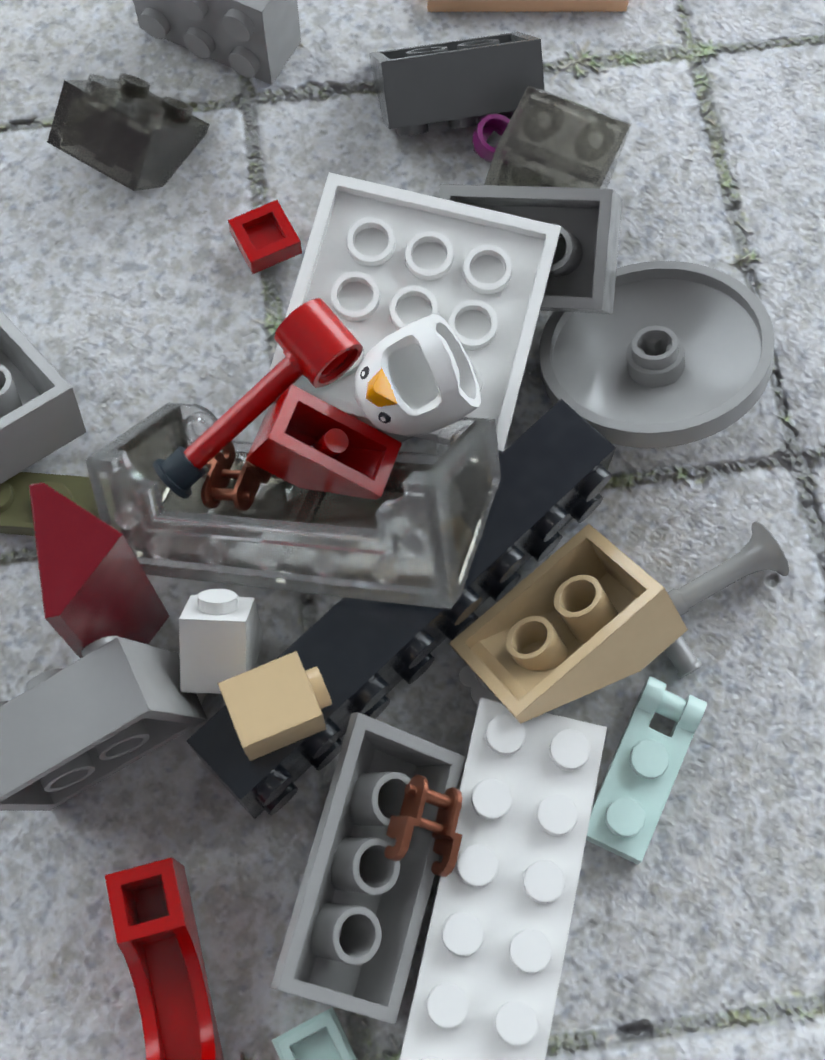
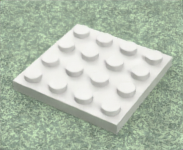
(405, 255)

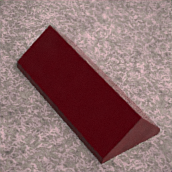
(90, 575)

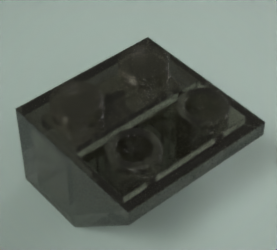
(125, 129)
(557, 144)

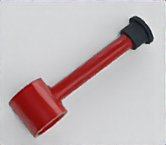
(314, 347)

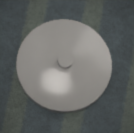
(670, 363)

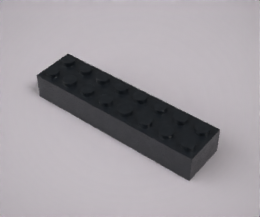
(374, 645)

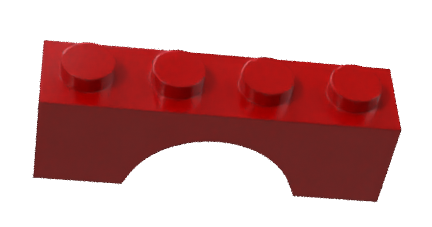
(165, 960)

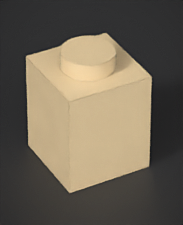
(275, 704)

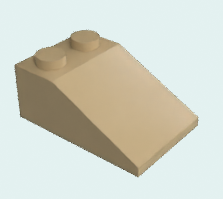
(570, 628)

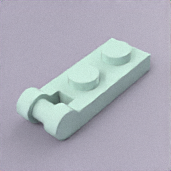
(643, 772)

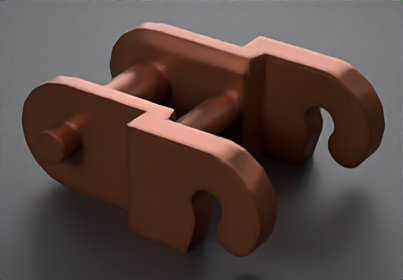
(218, 478)
(443, 829)

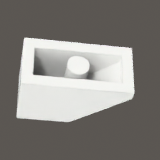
(217, 639)

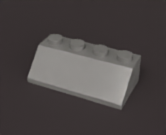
(355, 907)

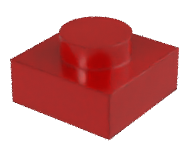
(265, 236)

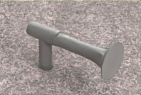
(758, 555)

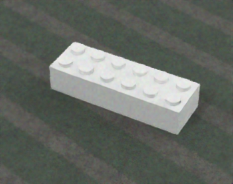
(510, 900)

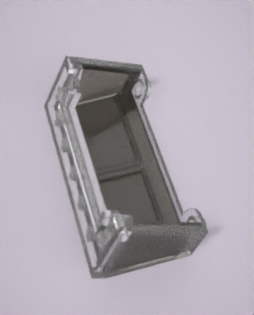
(393, 549)

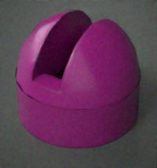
(484, 130)

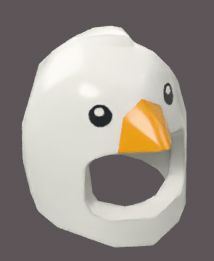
(417, 380)

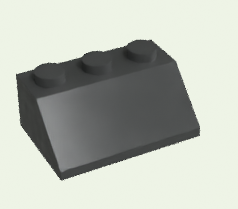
(455, 80)

